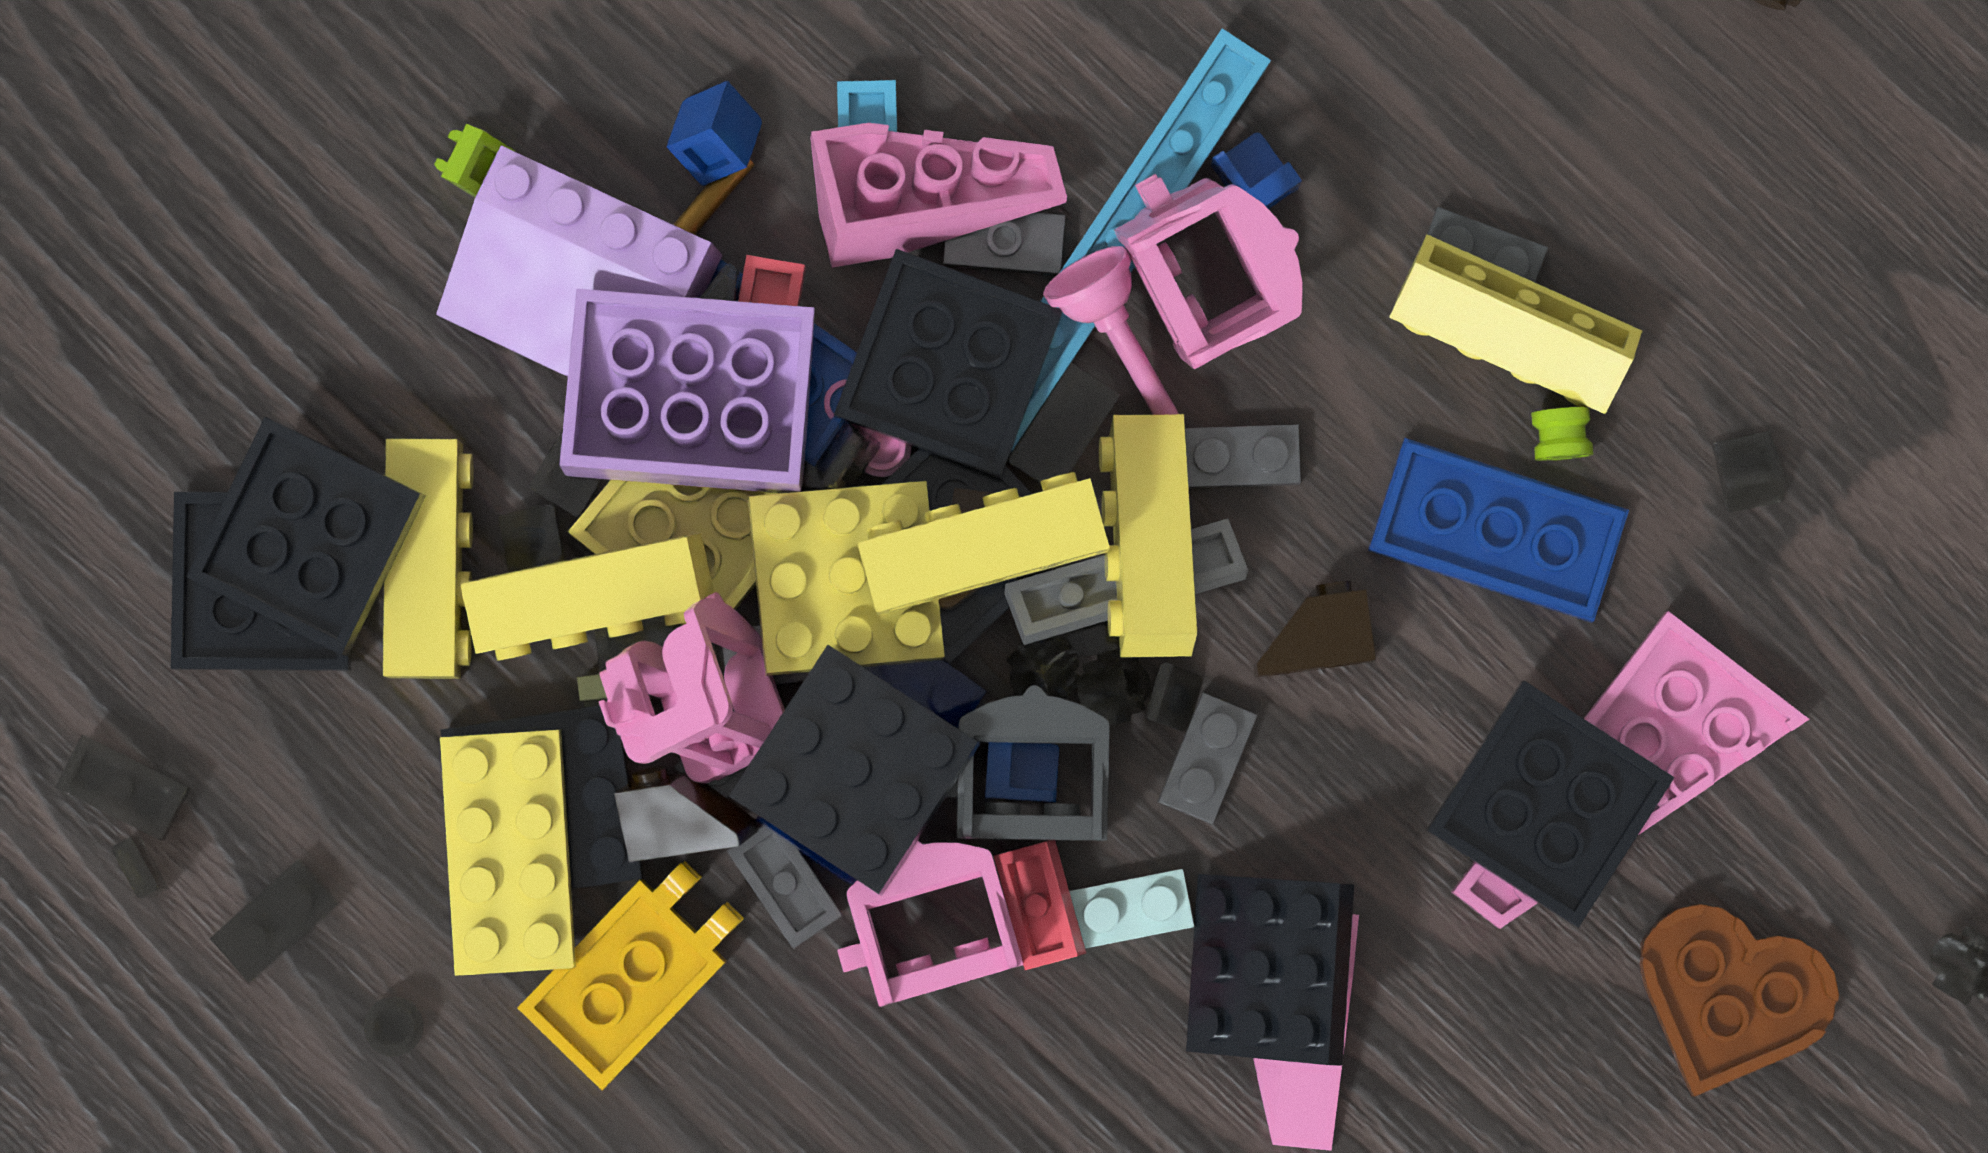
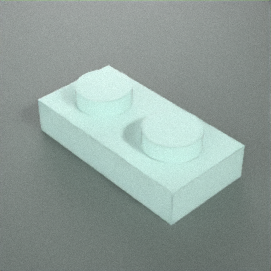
(1132, 908)

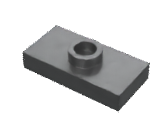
(1019, 245)

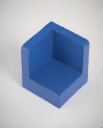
(714, 133)
(1257, 171)
(1022, 771)

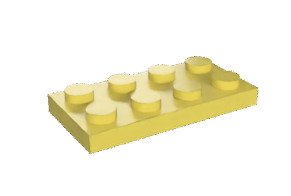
(508, 852)

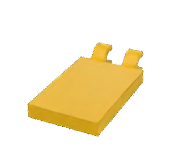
(629, 977)

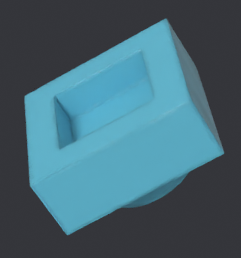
(867, 103)

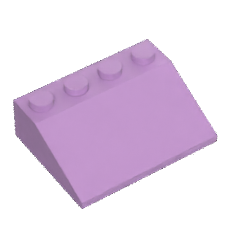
(544, 236)
(688, 391)

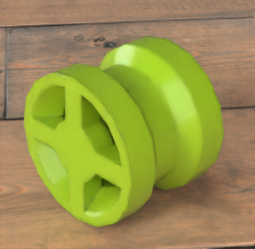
(1562, 433)

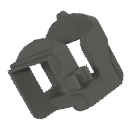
(1036, 720)

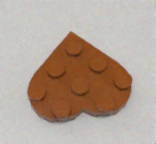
(1732, 997)

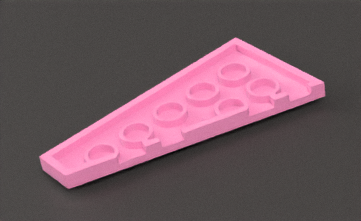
(1680, 710)

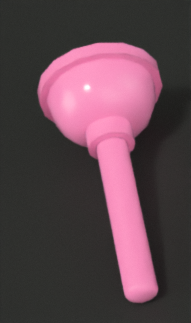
(1096, 293)

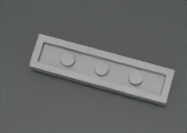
(1080, 594)

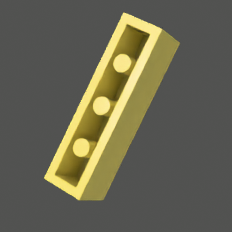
(1516, 324)
(1150, 534)
(982, 545)
(424, 582)
(585, 595)

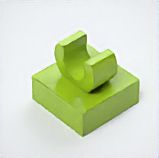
(470, 158)

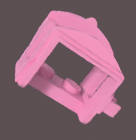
(1257, 239)
(695, 698)
(923, 871)

